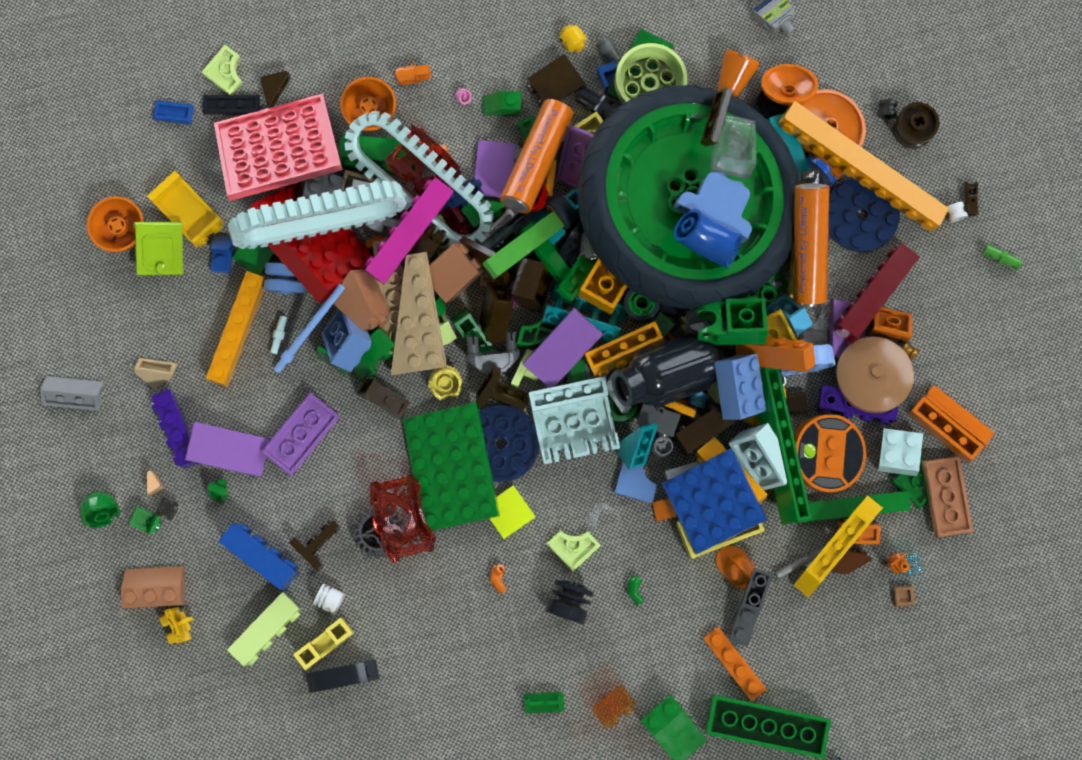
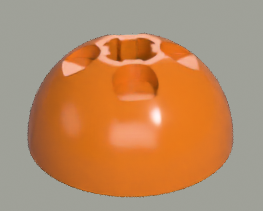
(367, 94)
(107, 219)

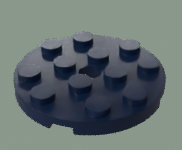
(857, 233)
(520, 439)

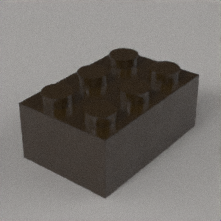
(531, 285)
(701, 429)

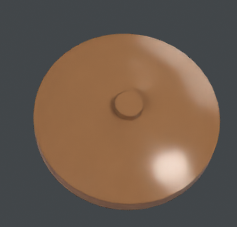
(874, 375)

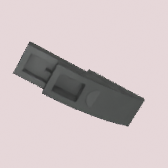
(750, 606)

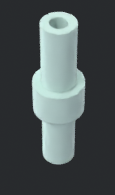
(278, 335)

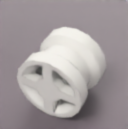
(956, 212)

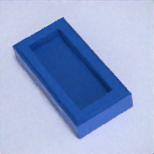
(173, 112)

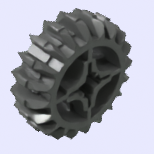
(362, 536)

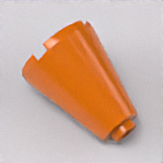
(736, 71)

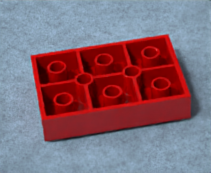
(318, 260)

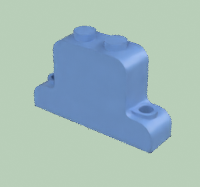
(720, 200)

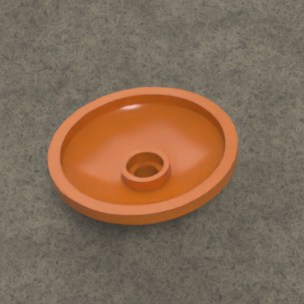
(789, 84)

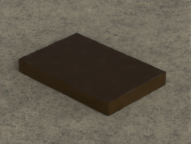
(482, 254)

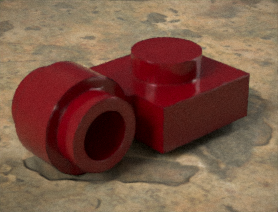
(455, 221)

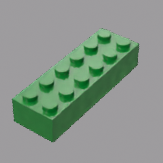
(767, 726)

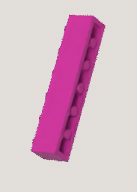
(409, 230)

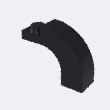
(571, 243)
(342, 676)

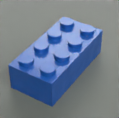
(258, 556)

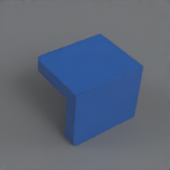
(606, 75)

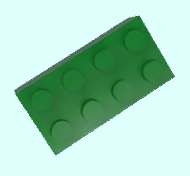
(375, 148)

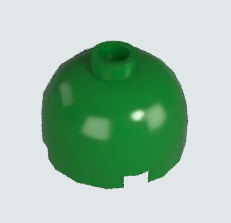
(98, 509)

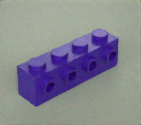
(832, 401)
(174, 424)

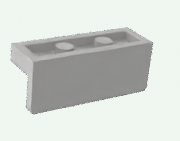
(71, 393)

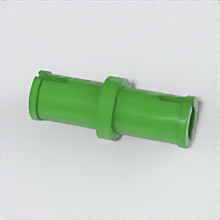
(1002, 257)

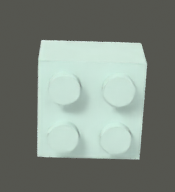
(900, 452)

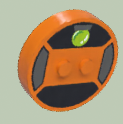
(829, 452)

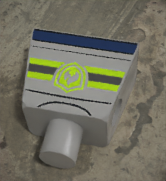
(774, 16)

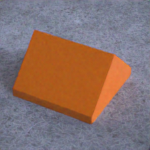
(892, 324)

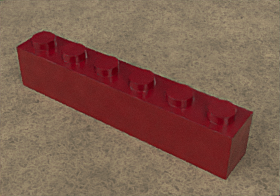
(876, 294)

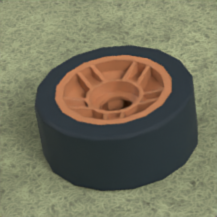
(562, 209)

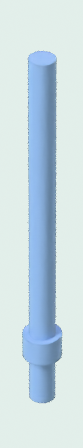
(288, 355)

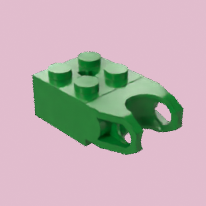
(735, 322)

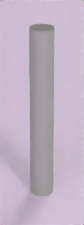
(798, 563)

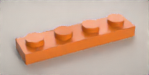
(734, 664)

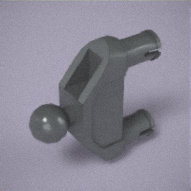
(486, 360)

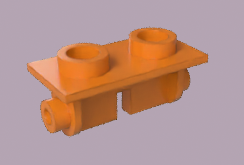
(897, 563)

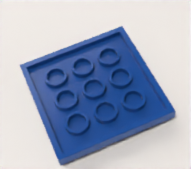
(714, 501)

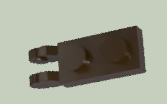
(427, 245)

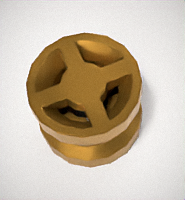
(911, 352)

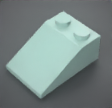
(760, 456)

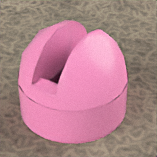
(463, 96)

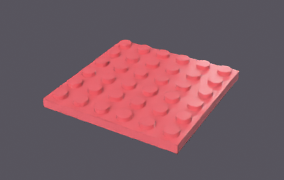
(276, 147)

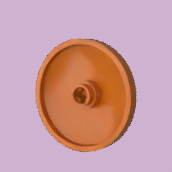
(839, 113)

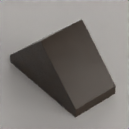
(274, 85)

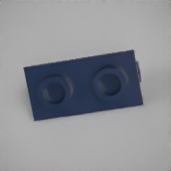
(456, 199)

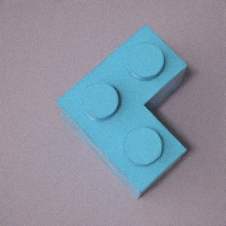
(794, 313)

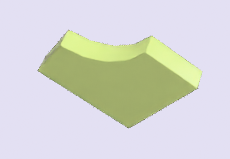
(222, 70)
(573, 549)

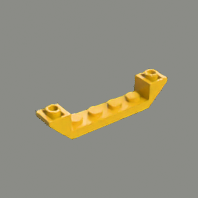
(837, 546)

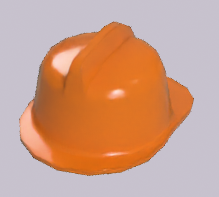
(734, 565)

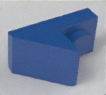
(222, 254)

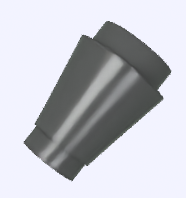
(608, 50)

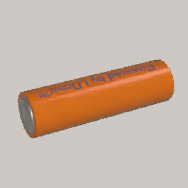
(536, 156)
(811, 244)

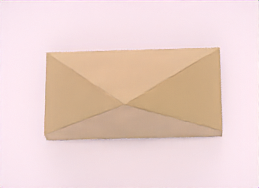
(154, 371)

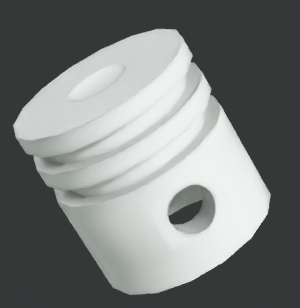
(329, 599)

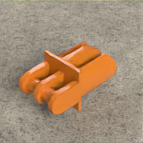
(412, 74)

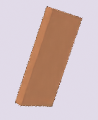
(947, 496)

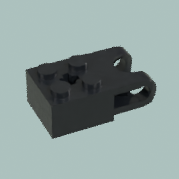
(507, 234)

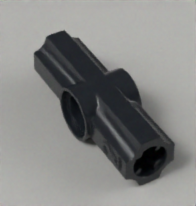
(594, 102)

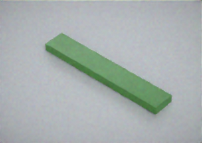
(523, 245)

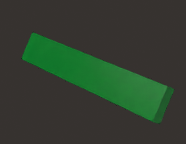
(846, 506)

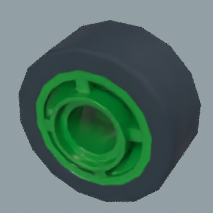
(637, 313)

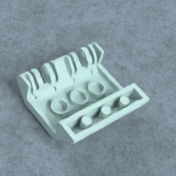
(573, 419)

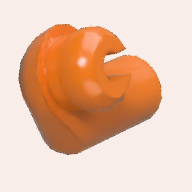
(496, 578)

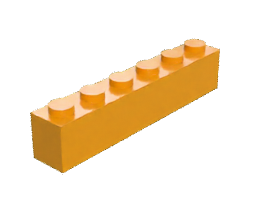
(236, 329)

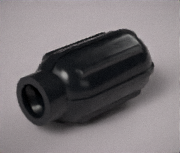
(667, 372)

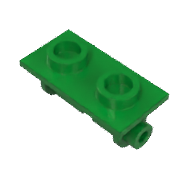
(544, 702)

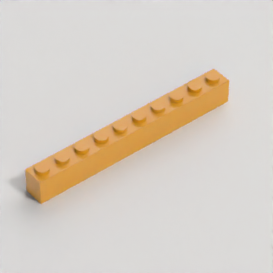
(863, 166)

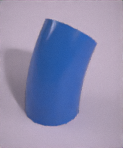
(708, 237)

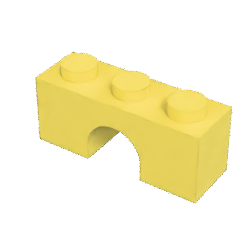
(324, 644)

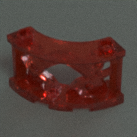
(403, 165)
(417, 523)

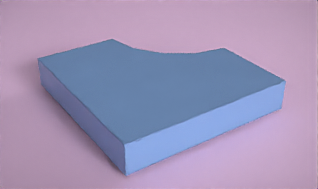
(635, 484)

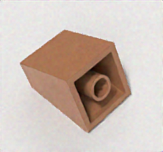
(454, 272)
(363, 301)

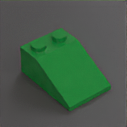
(673, 729)

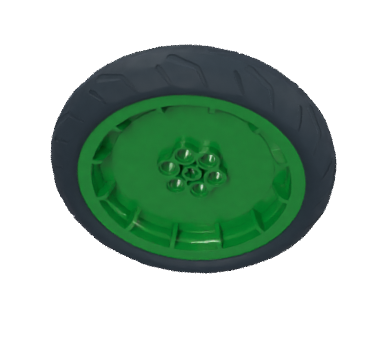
(629, 198)

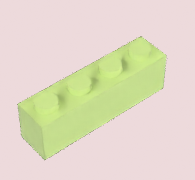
(264, 629)

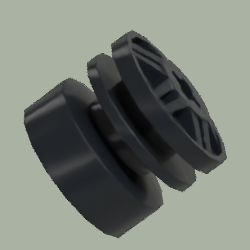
(569, 601)

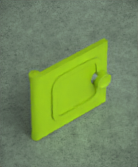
(159, 244)

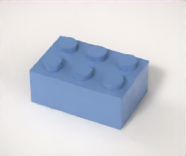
(345, 341)
(740, 386)

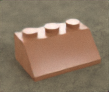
(153, 587)

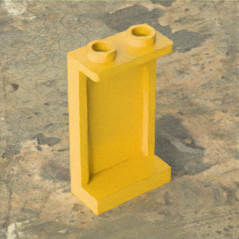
(184, 205)

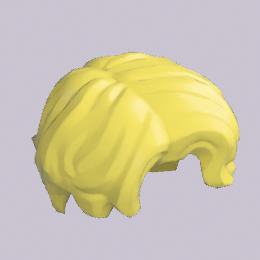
(445, 382)

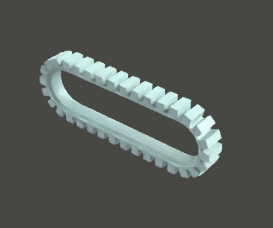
(374, 119)
(248, 227)

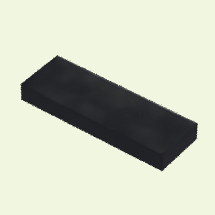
(230, 104)

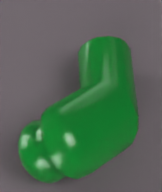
(632, 589)

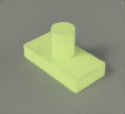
(523, 371)

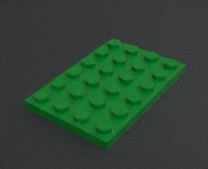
(452, 466)

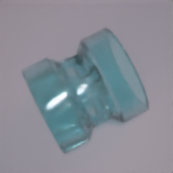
(914, 559)

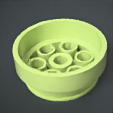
(637, 58)

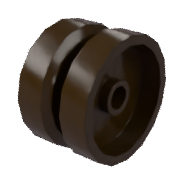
(916, 125)

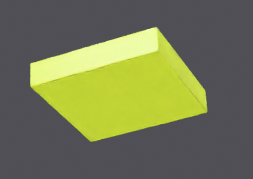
(513, 512)

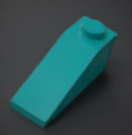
(636, 446)

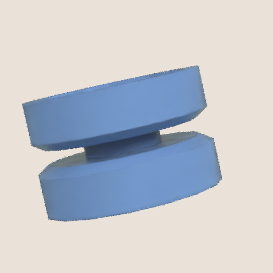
(284, 282)

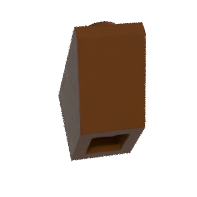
(851, 562)

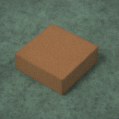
(904, 596)

